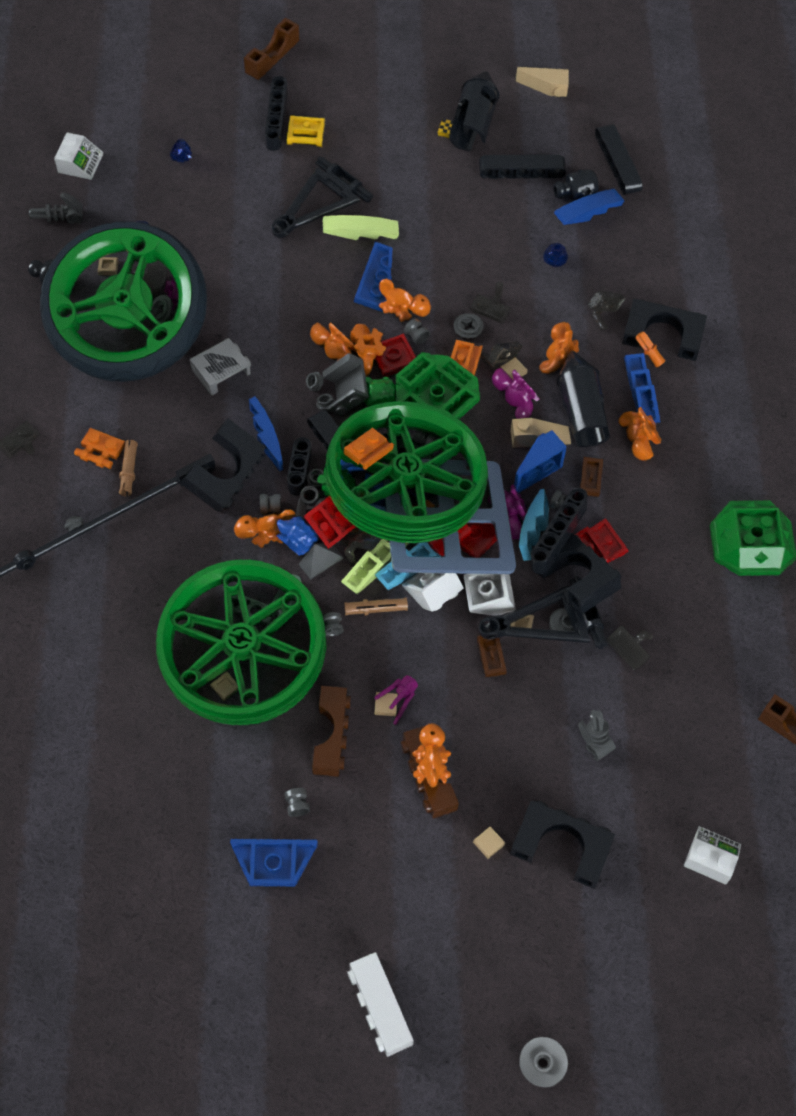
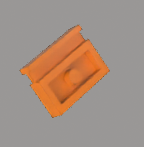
(467, 355)
(368, 448)

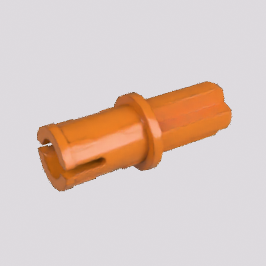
(650, 349)

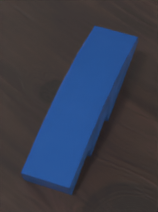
(584, 208)
(641, 386)
(266, 433)

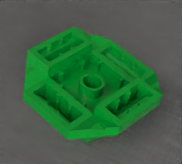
(438, 383)
(743, 552)

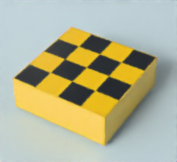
(445, 128)

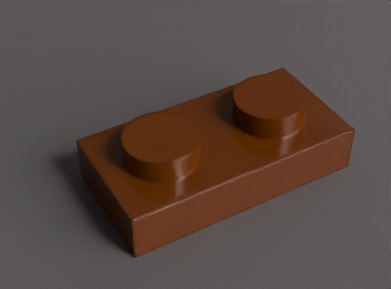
(591, 476)
(491, 657)

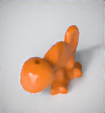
(400, 300)
(335, 343)
(367, 345)
(560, 348)
(639, 431)
(265, 527)
(432, 757)

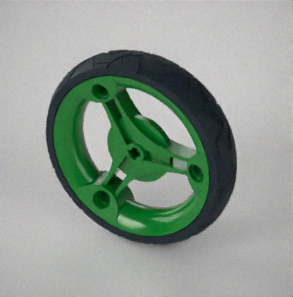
(109, 303)

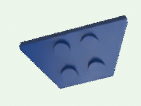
(273, 860)

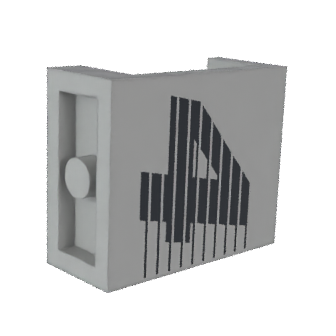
(219, 364)

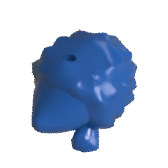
(297, 534)

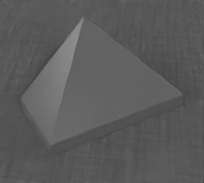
(319, 559)

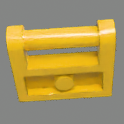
(306, 126)

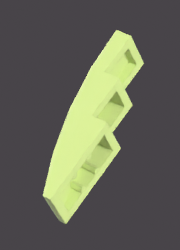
(355, 226)
(365, 569)

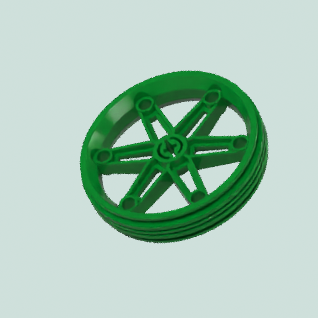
(407, 472)
(233, 633)

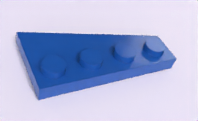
(377, 269)

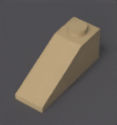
(548, 81)
(526, 431)

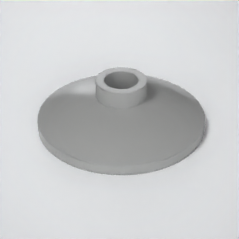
(545, 1049)

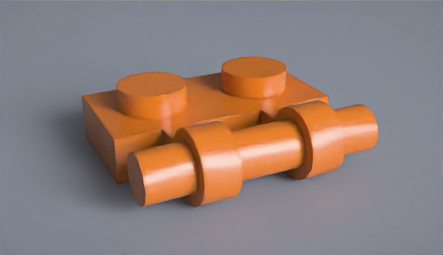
(101, 443)

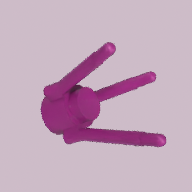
(405, 689)

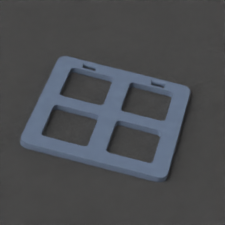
(453, 560)

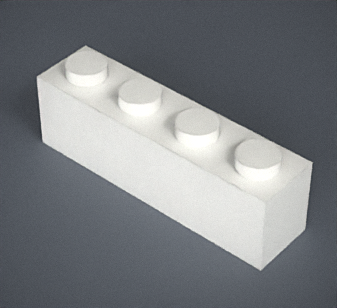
(380, 1004)

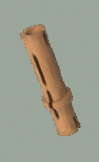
(127, 474)
(350, 608)

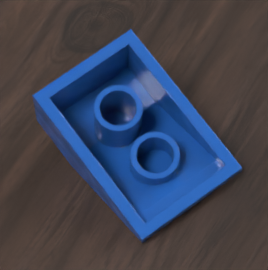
(542, 460)

